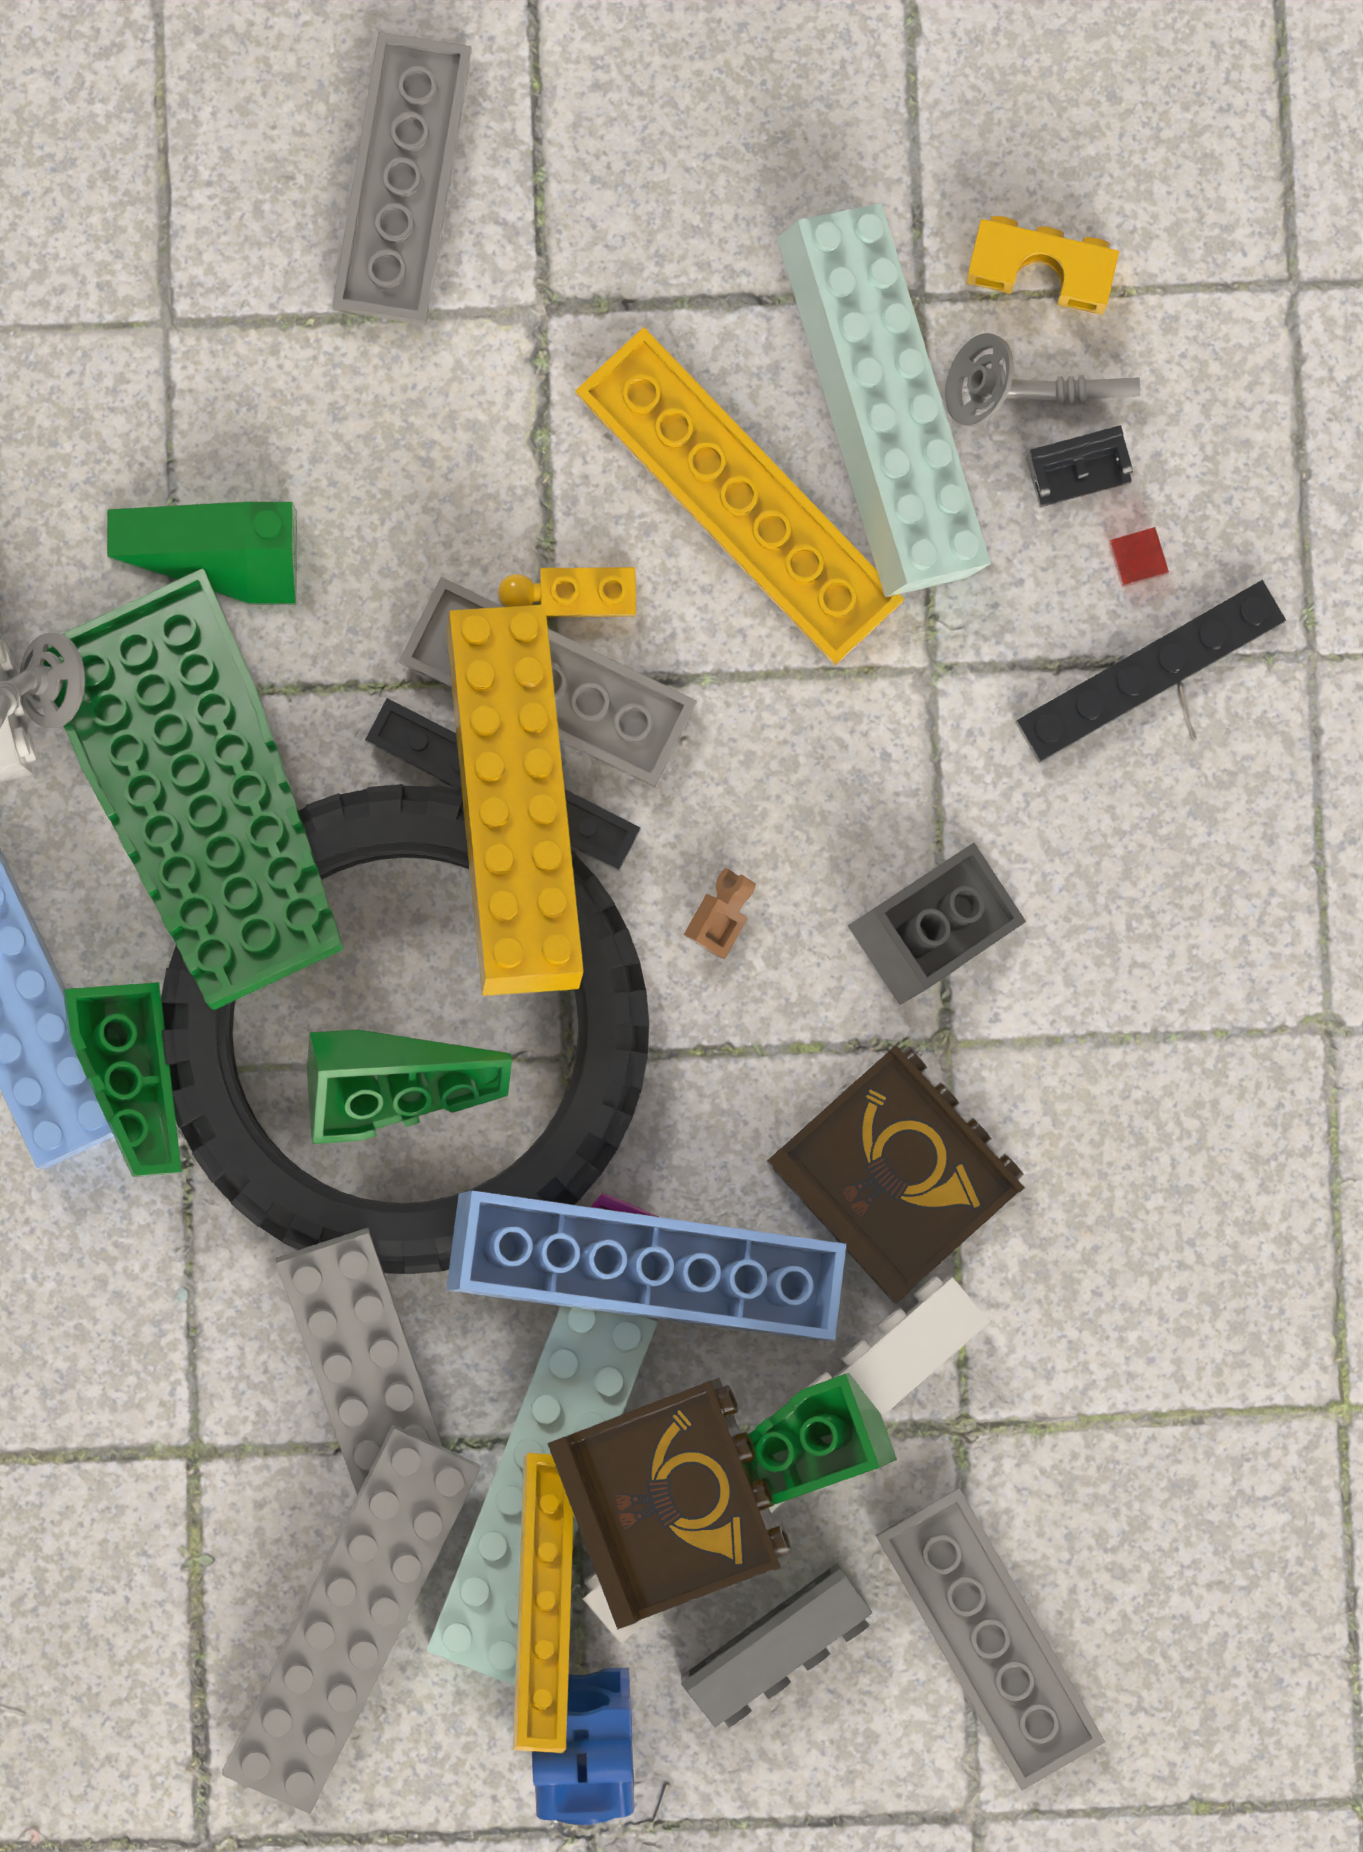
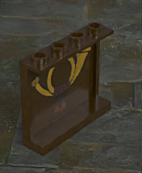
(897, 1172)
(670, 1502)

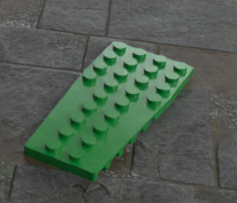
(199, 789)

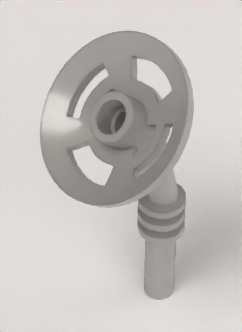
(997, 386)
(46, 682)

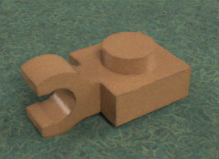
(718, 918)

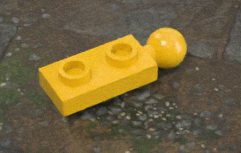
(575, 591)

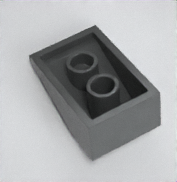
(936, 924)

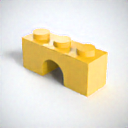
(1083, 267)

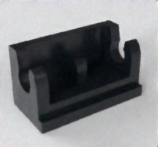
(1080, 466)

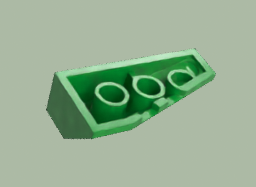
(240, 545)
(124, 1060)
(382, 1079)
(820, 1439)

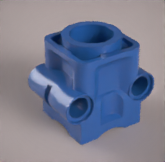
(596, 1771)

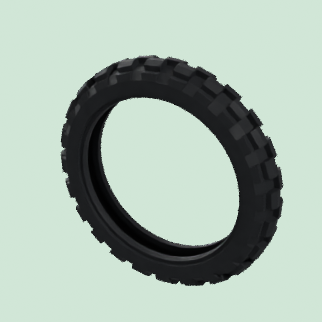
(411, 1235)

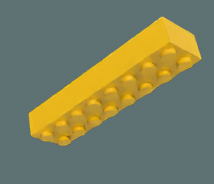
(514, 800)

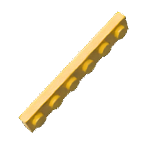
(543, 1609)

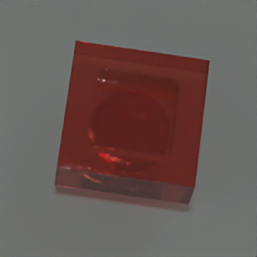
(1138, 557)

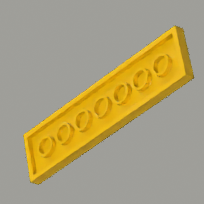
(738, 495)

